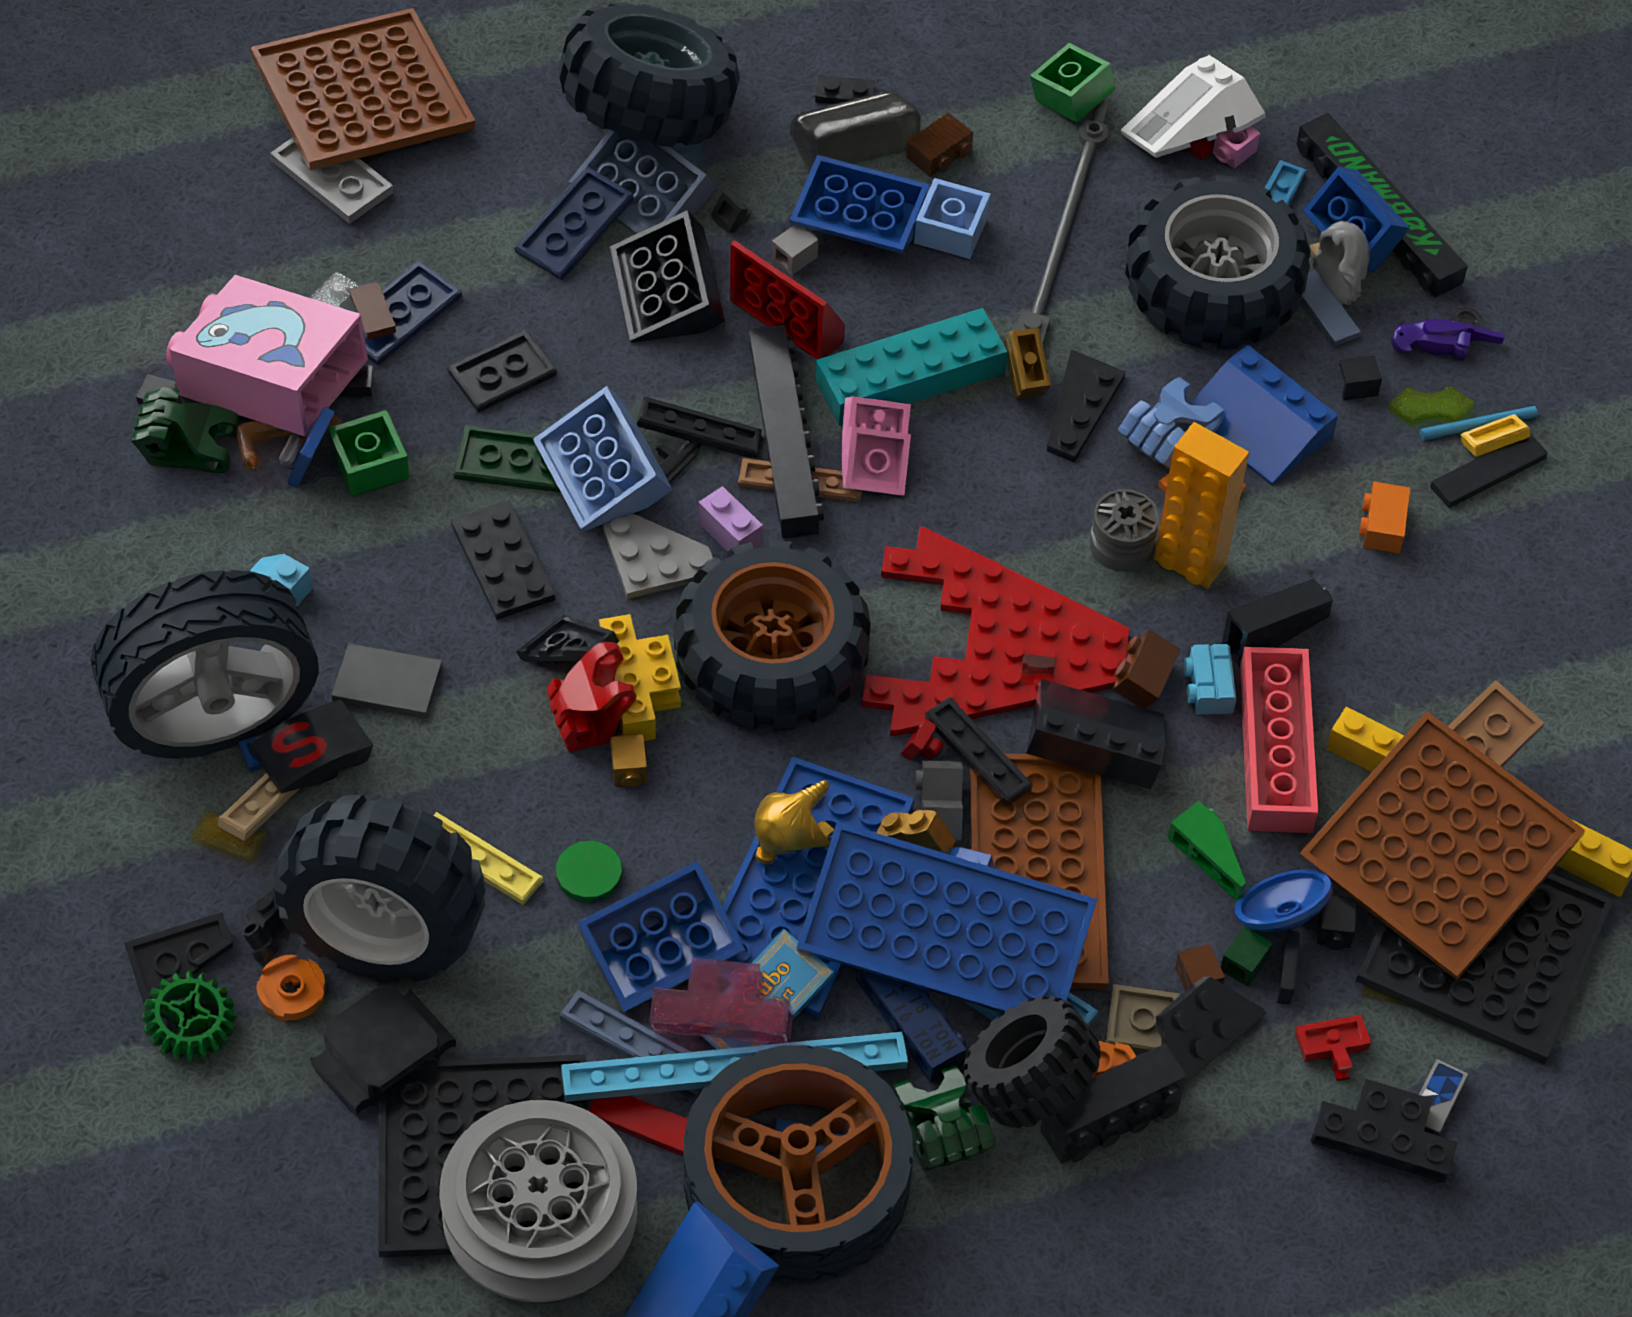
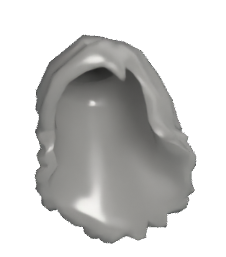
(1343, 260)

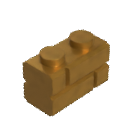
(1027, 363)

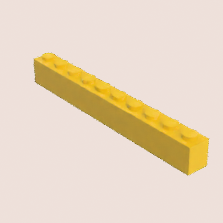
(1593, 856)

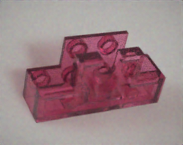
(722, 1003)

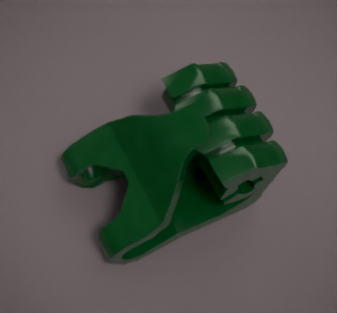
(183, 433)
(944, 1122)

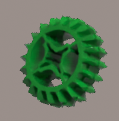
(165, 1006)

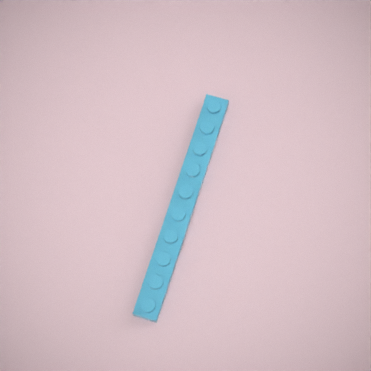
(698, 1068)

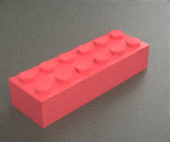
(1278, 740)

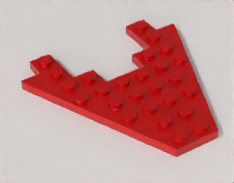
(1006, 621)

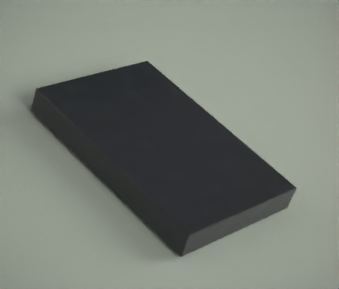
(502, 371)

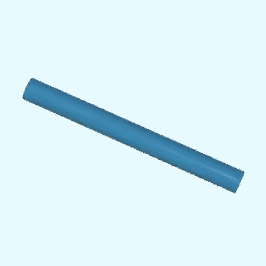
(1469, 424)

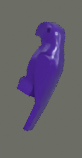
(1441, 337)

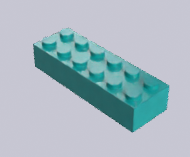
(914, 363)

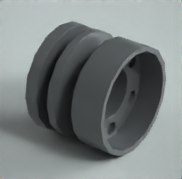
(1124, 530)

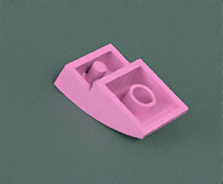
(875, 445)

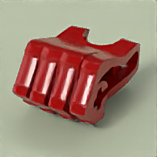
(589, 699)

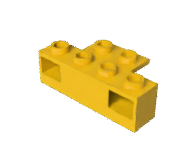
(651, 670)

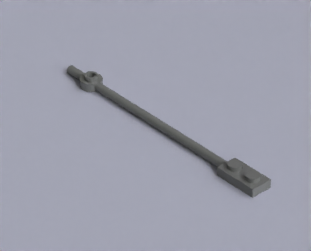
(1091, 141)

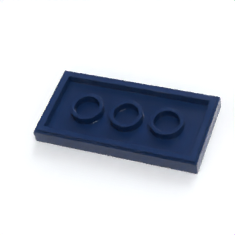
(574, 223)
(414, 302)

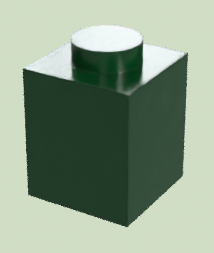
(1246, 956)

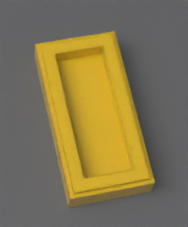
(1495, 435)

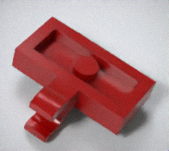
(1334, 1040)

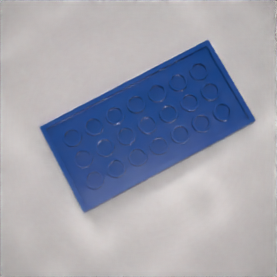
(779, 894)
(944, 922)

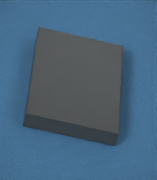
(387, 680)

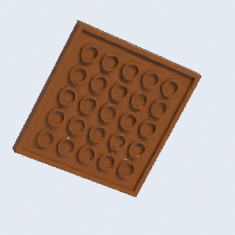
(362, 88)
(1442, 844)

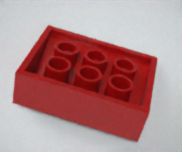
(781, 300)

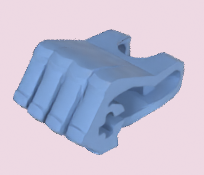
(1160, 429)

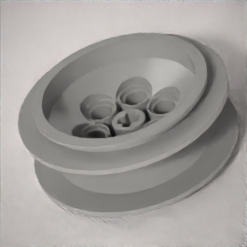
(553, 1255)

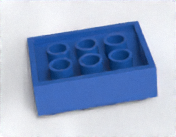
(860, 204)
(1267, 414)
(656, 933)
(705, 1272)

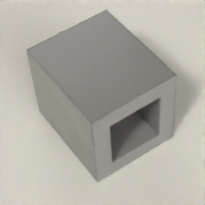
(795, 248)

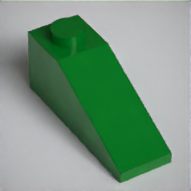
(1205, 841)

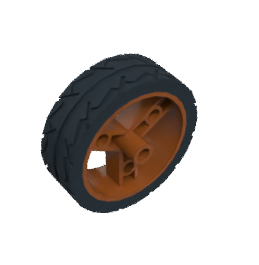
(862, 1111)

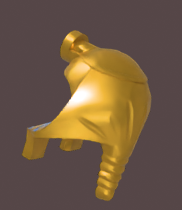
(787, 825)

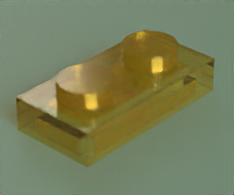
(217, 839)

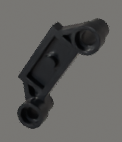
(261, 923)

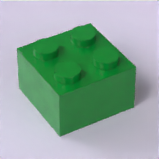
(1072, 82)
(368, 453)

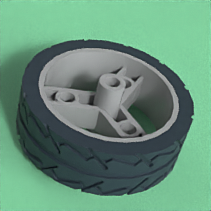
(179, 684)

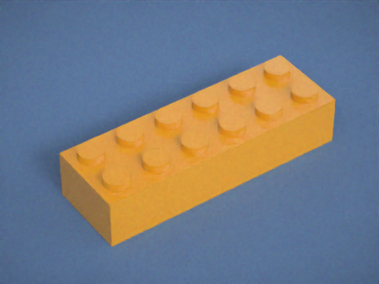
(1200, 505)

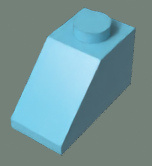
(288, 572)

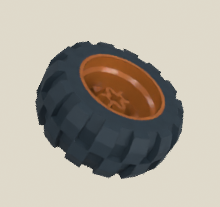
(793, 591)

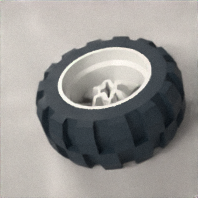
(379, 888)

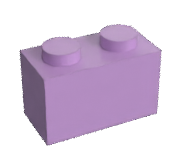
(729, 520)

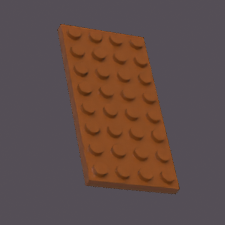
(1052, 839)

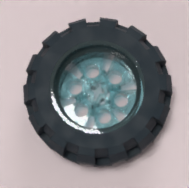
(648, 74)

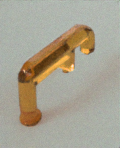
(258, 431)

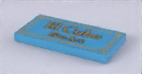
(787, 977)

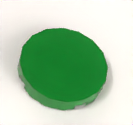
(588, 871)

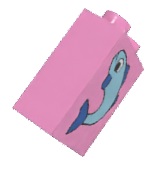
(268, 354)

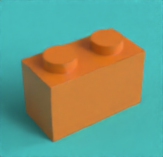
(1385, 518)

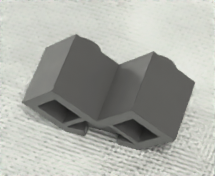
(942, 792)

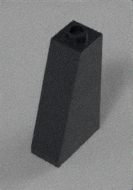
(1276, 618)

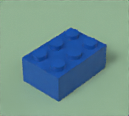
(1353, 199)

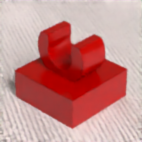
(922, 743)

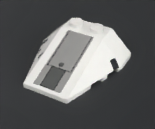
(1194, 106)

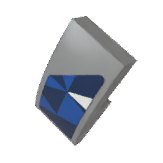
(1444, 1088)

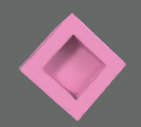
(1236, 147)

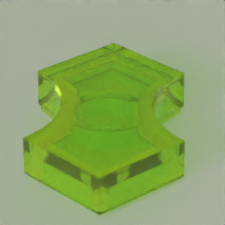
(1443, 405)

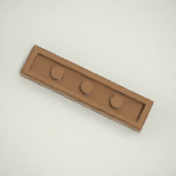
(758, 475)

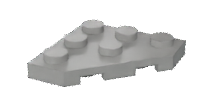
(652, 556)

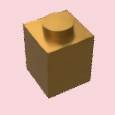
(628, 760)

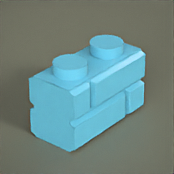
(1211, 679)

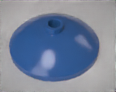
(1284, 900)

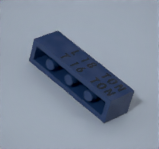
(923, 1025)

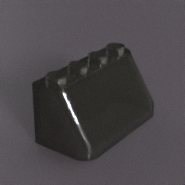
(856, 129)

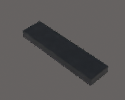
(699, 427)
(1488, 471)
(979, 751)

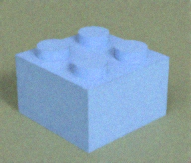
(952, 218)

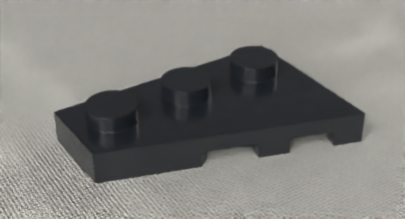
(565, 641)
(177, 951)

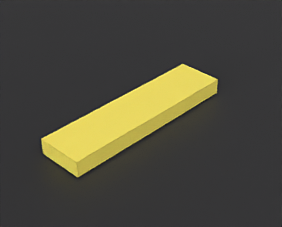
(497, 867)

